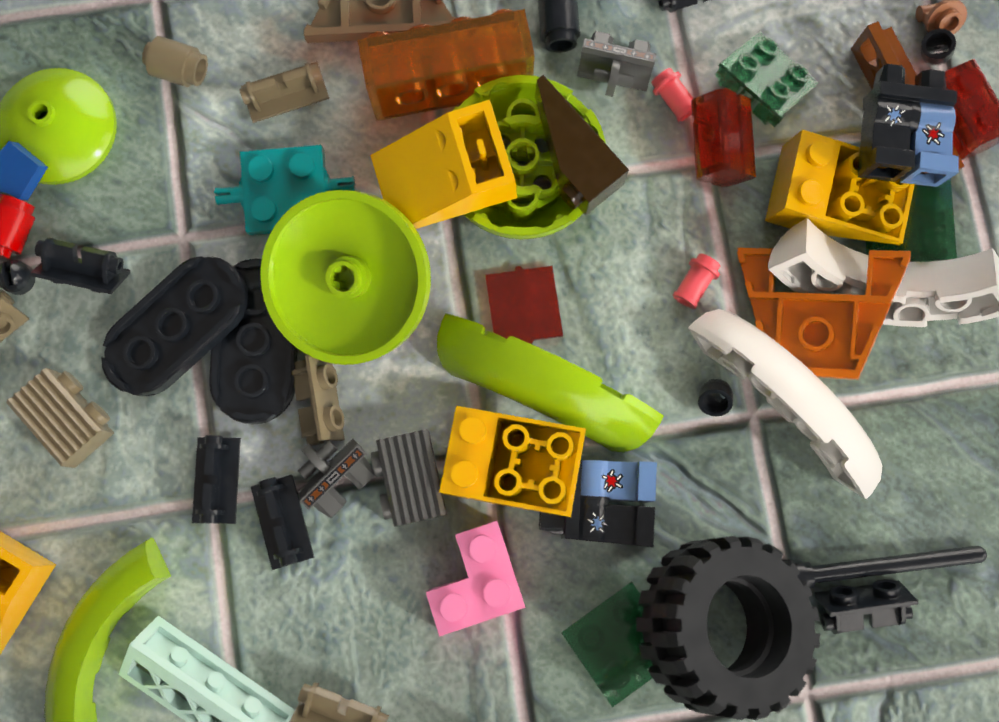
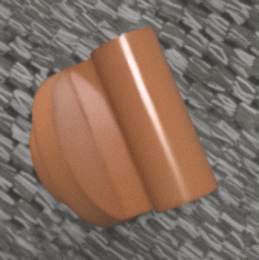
(942, 15)

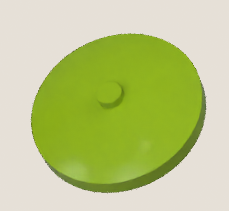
(345, 277)

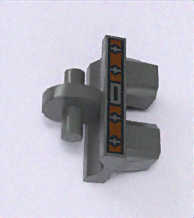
(616, 64)
(319, 489)

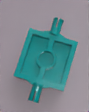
(276, 182)

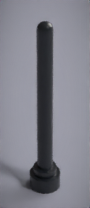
(889, 564)

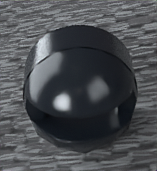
(937, 41)
(20, 276)
(710, 399)

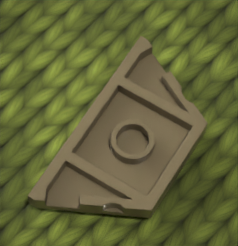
(360, 18)

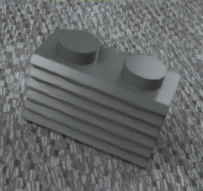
(409, 478)

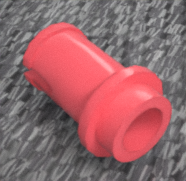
(674, 93)
(697, 280)

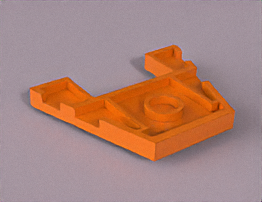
(824, 330)

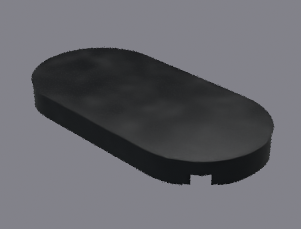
(174, 326)
(254, 361)

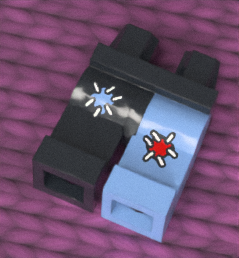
(908, 128)
(597, 520)

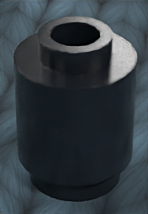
(559, 24)

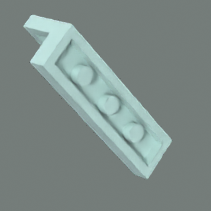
(200, 675)

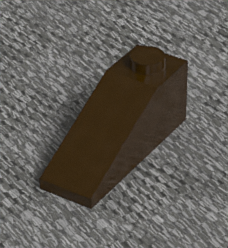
(580, 158)

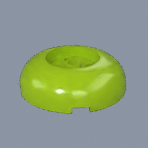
(535, 210)

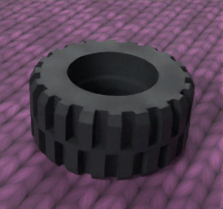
(777, 619)

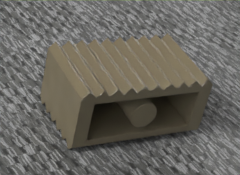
(61, 416)

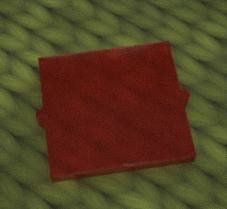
(524, 304)

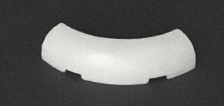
(929, 290)
(794, 394)

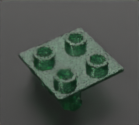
(766, 75)
(928, 227)
(609, 645)

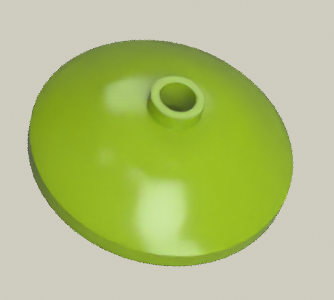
(73, 133)

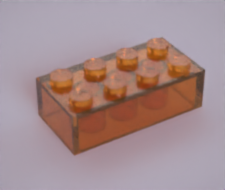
(443, 62)

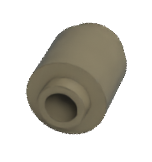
(175, 62)

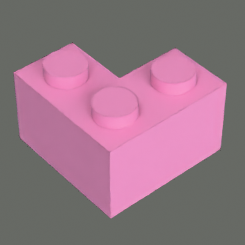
(488, 589)

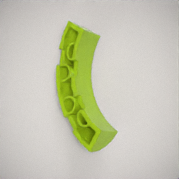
(545, 384)
(88, 629)

